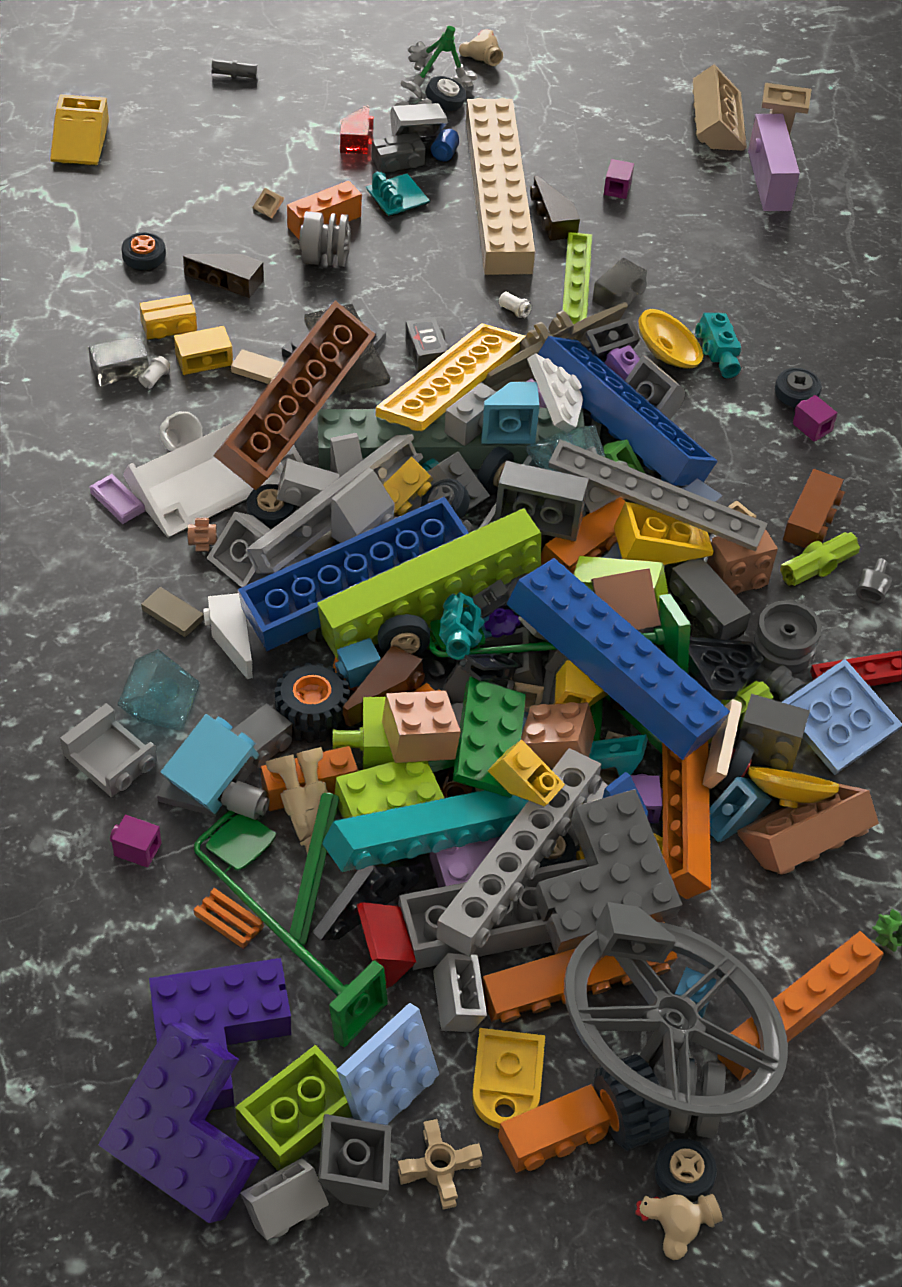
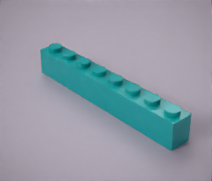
(420, 829)

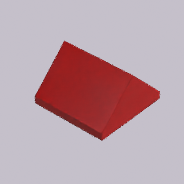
(387, 939)

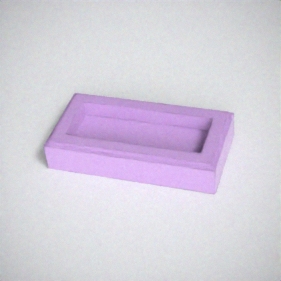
(117, 498)

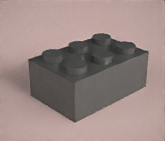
(549, 497)

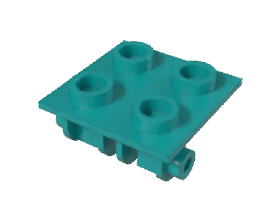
(396, 193)

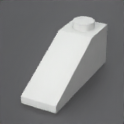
(230, 629)

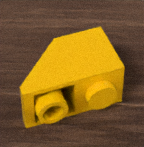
(576, 686)
(526, 775)

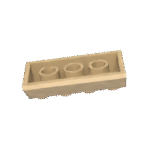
(718, 111)

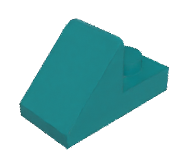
(621, 753)

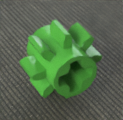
(889, 930)

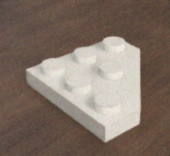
(559, 392)

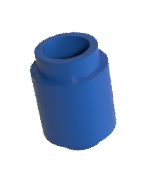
(445, 145)

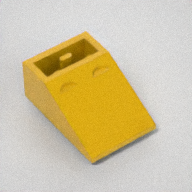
(79, 129)

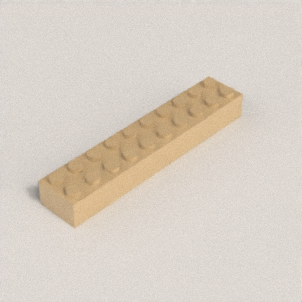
(499, 187)

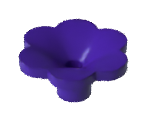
(502, 623)

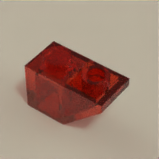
(356, 131)

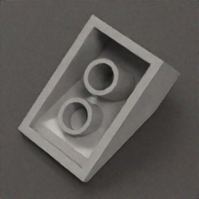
(424, 118)

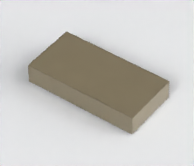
(172, 611)

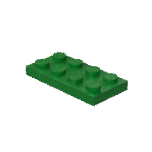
(488, 729)

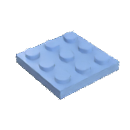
(843, 716)
(389, 1069)

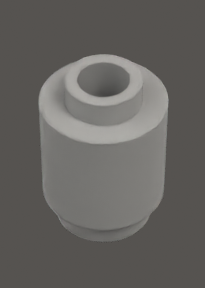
(245, 799)

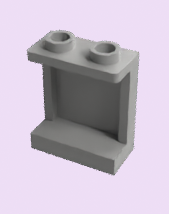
(107, 751)

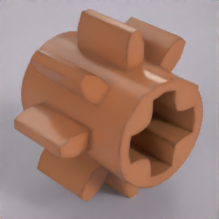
(202, 534)

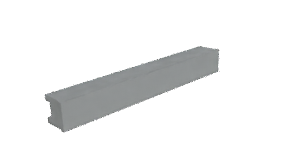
(314, 517)

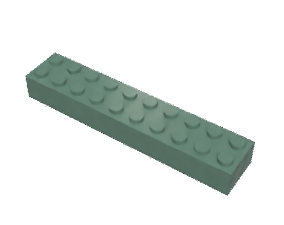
(430, 442)

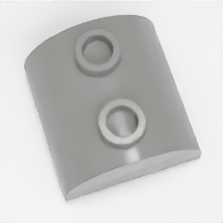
(656, 387)

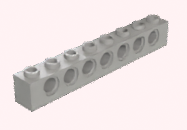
(517, 857)

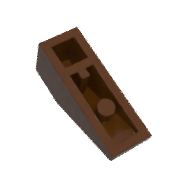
(394, 673)

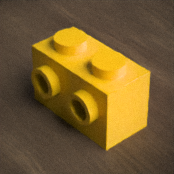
(407, 484)

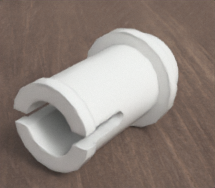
(519, 307)
(158, 367)

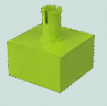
(370, 737)

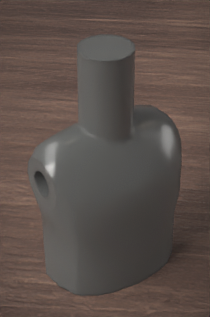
(874, 583)

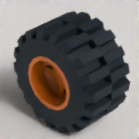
(312, 701)
(632, 1117)

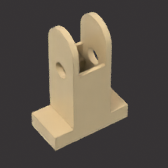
(786, 101)

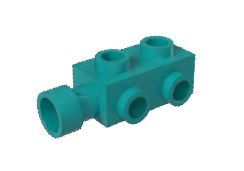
(720, 342)
(460, 625)

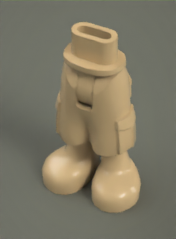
(300, 801)

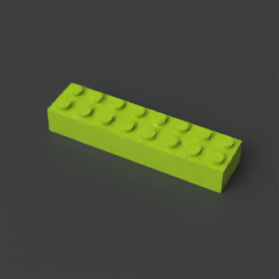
(424, 583)

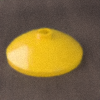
(669, 339)
(792, 786)

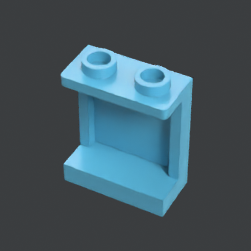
(209, 761)

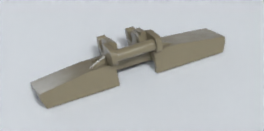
(518, 368)

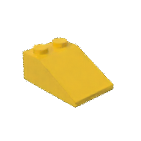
(658, 537)

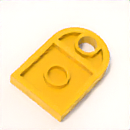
(507, 1073)

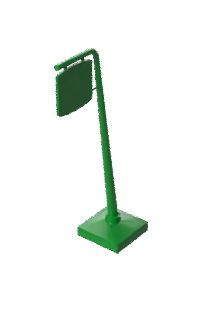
(670, 636)
(240, 844)

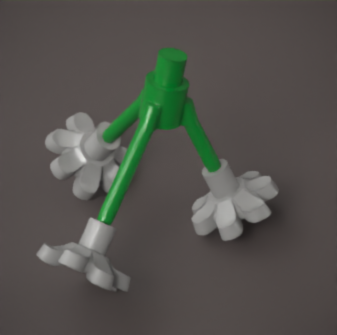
(423, 57)

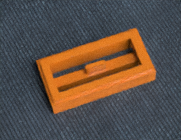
(209, 903)

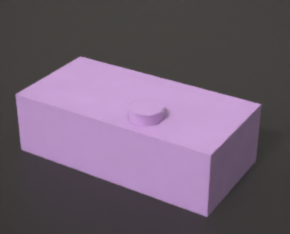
(773, 162)

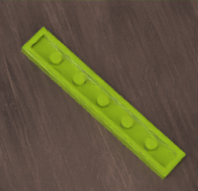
(577, 276)

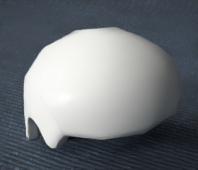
(180, 430)

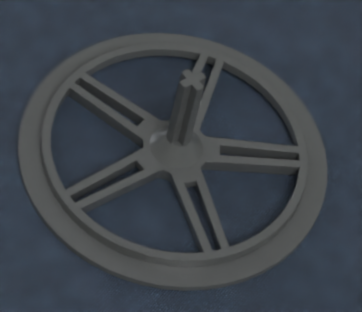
(677, 1021)

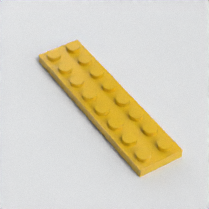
(449, 377)

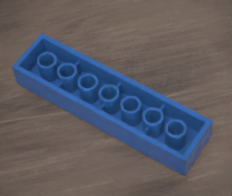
(630, 415)
(287, 600)
(618, 658)

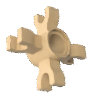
(414, 1169)

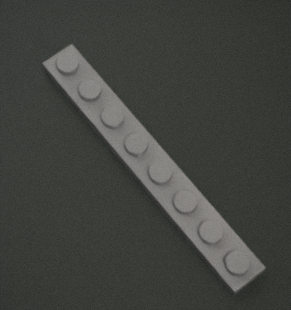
(658, 495)

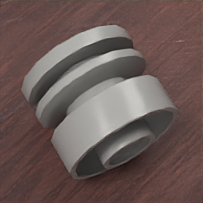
(323, 238)

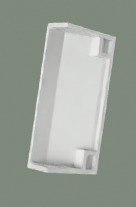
(192, 483)

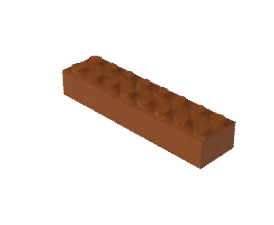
(294, 396)

